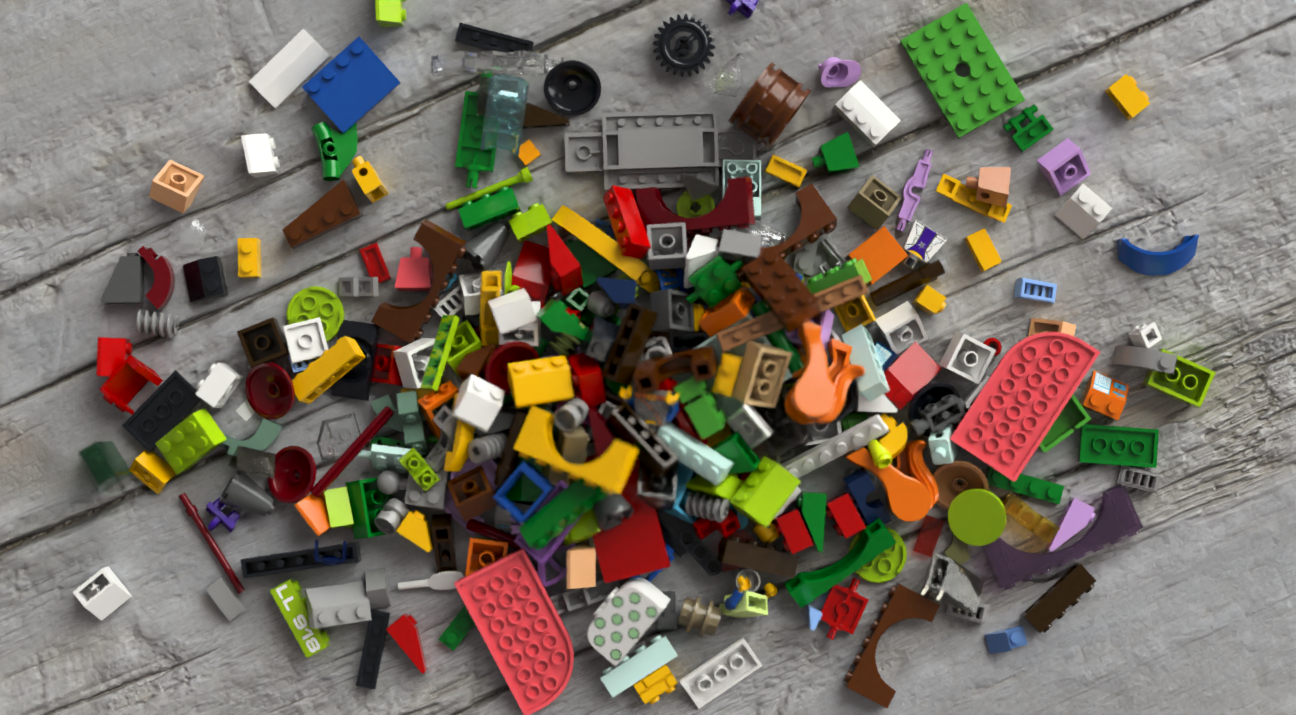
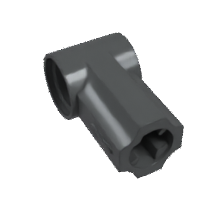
(668, 617)

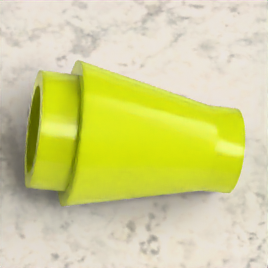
(879, 454)

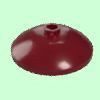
(496, 367)
(263, 393)
(289, 465)

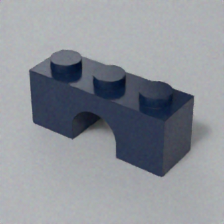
(859, 486)

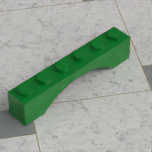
(558, 320)
(810, 585)

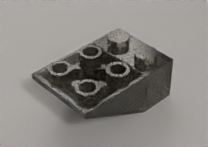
(952, 584)

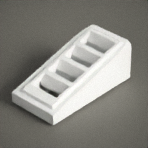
(439, 310)

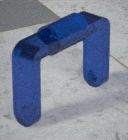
(330, 560)

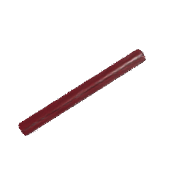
(352, 451)

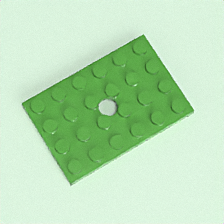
(969, 99)

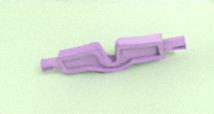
(911, 200)

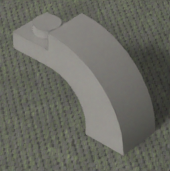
(1144, 358)
(447, 425)

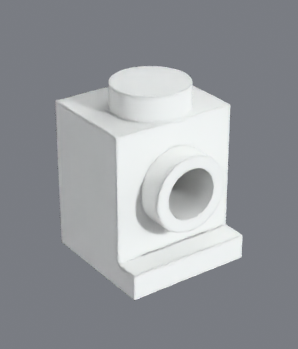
(1145, 335)

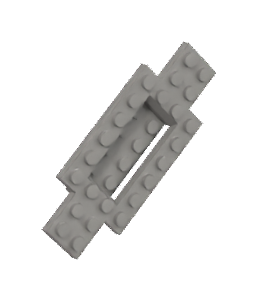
(657, 141)

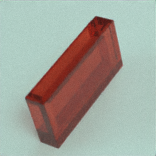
(928, 535)

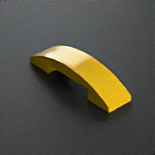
(956, 191)
(489, 289)
(463, 436)

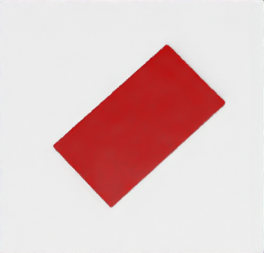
(636, 543)

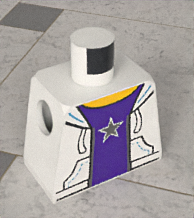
(921, 244)

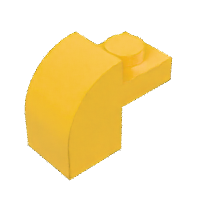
(896, 438)

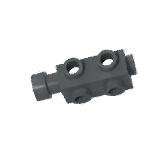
(940, 415)

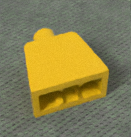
(368, 179)

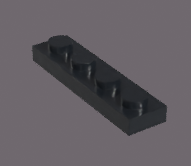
(491, 40)
(373, 649)

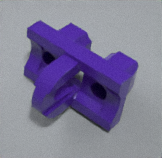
(745, 7)
(228, 521)

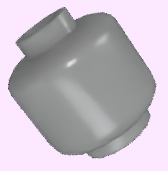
(600, 304)

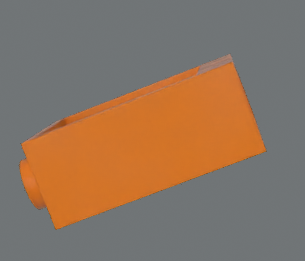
(727, 311)
(433, 400)

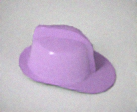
(839, 72)

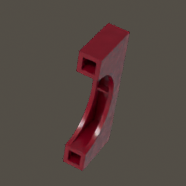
(732, 211)

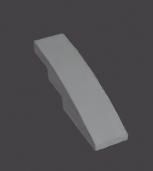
(580, 597)

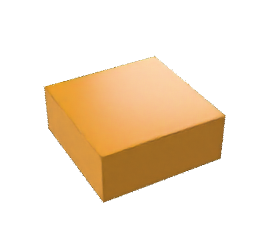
(528, 152)

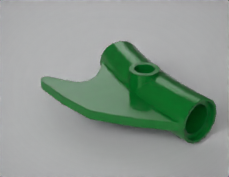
(343, 147)

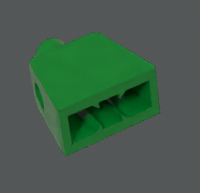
(837, 155)

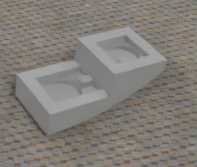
(358, 286)
(224, 598)

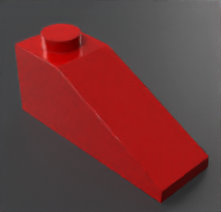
(408, 638)

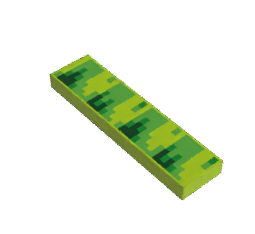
(440, 352)

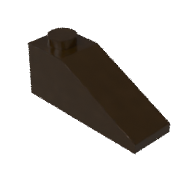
(540, 118)
(444, 542)

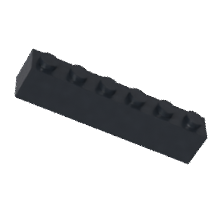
(297, 560)

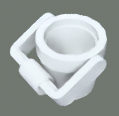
(657, 348)

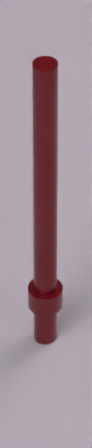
(192, 510)

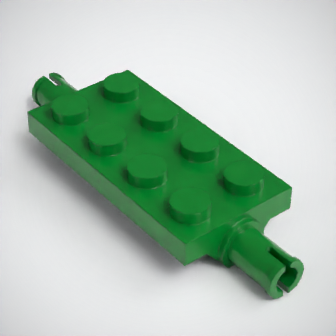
(469, 144)

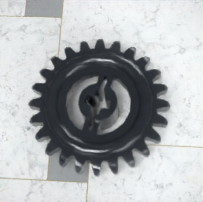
(670, 57)

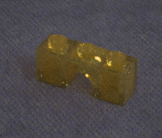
(1030, 519)

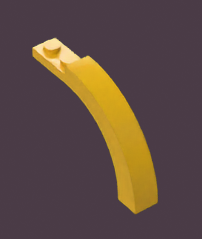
(606, 247)

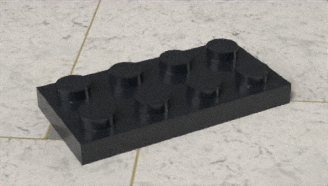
(162, 411)

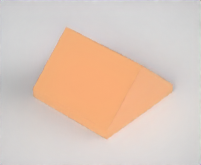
(581, 566)

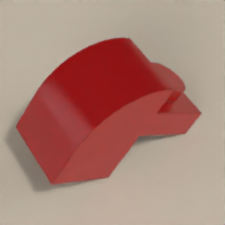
(704, 527)

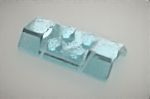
(505, 113)

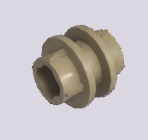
(699, 616)

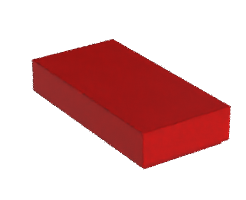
(375, 263)

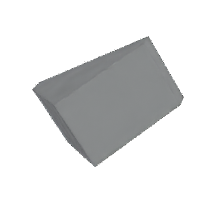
(377, 588)

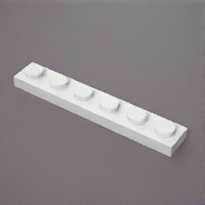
(836, 446)

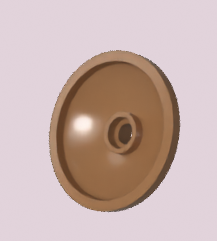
(948, 485)

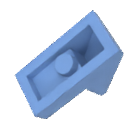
(1006, 639)

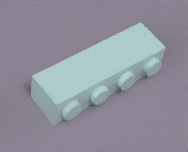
(864, 353)
(695, 453)
(638, 665)

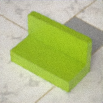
(338, 508)

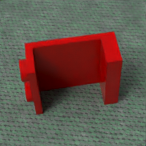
(127, 382)

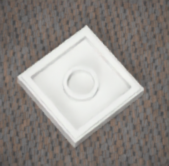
(305, 340)

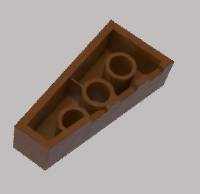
(327, 214)

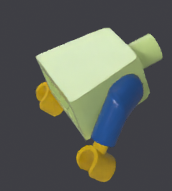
(745, 603)

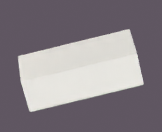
(289, 68)
(720, 673)

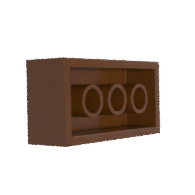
(781, 290)

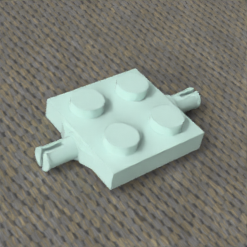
(385, 457)

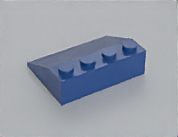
(351, 84)

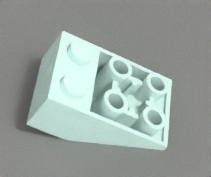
(744, 168)

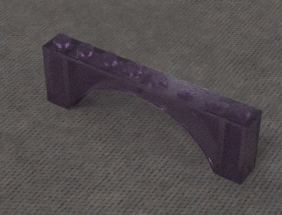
(1114, 521)

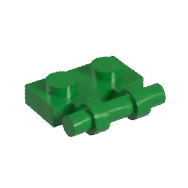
(1032, 132)

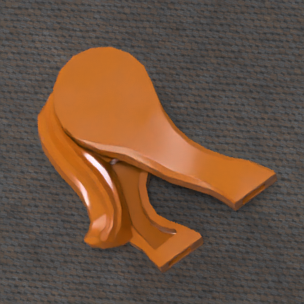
(821, 390)
(908, 485)

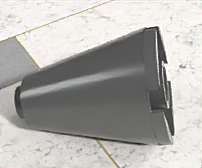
(486, 246)
(247, 495)
(611, 511)

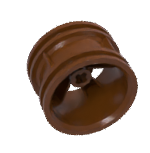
(769, 106)

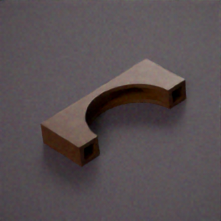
(814, 222)
(444, 252)
(901, 605)

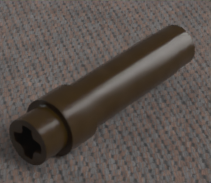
(925, 274)
(509, 457)

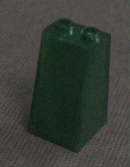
(103, 465)

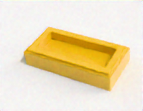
(785, 171)

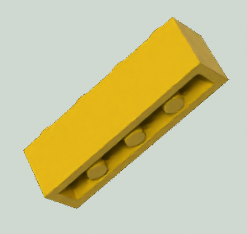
(327, 369)

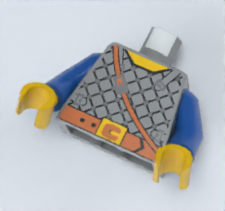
(654, 407)

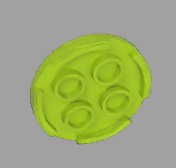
(316, 303)
(977, 517)
(886, 564)

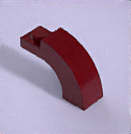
(163, 278)

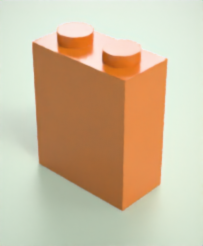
(879, 254)

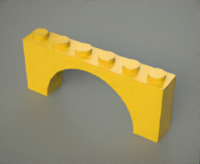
(607, 471)

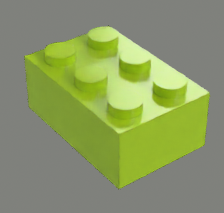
(1187, 384)
(190, 441)

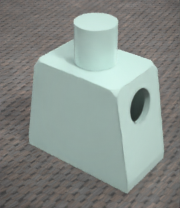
(942, 448)

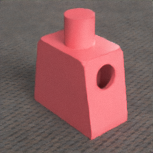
(414, 272)

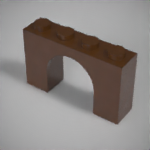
(652, 372)

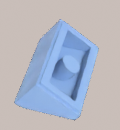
(813, 617)

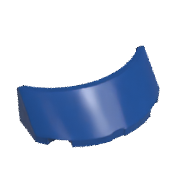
(1157, 263)

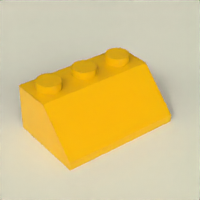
(540, 381)

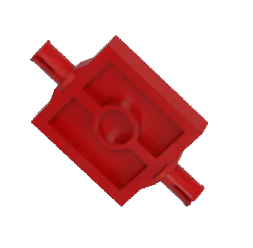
(843, 608)

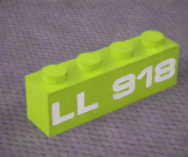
(294, 610)

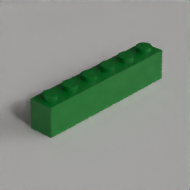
(560, 513)

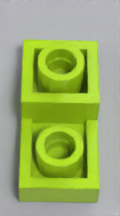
(419, 469)

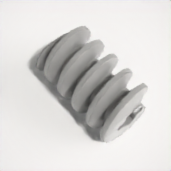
(157, 325)
(486, 447)
(707, 507)

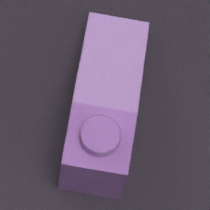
(1074, 518)

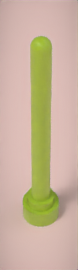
(523, 176)

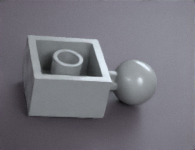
(390, 482)

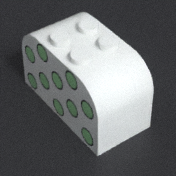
(625, 618)

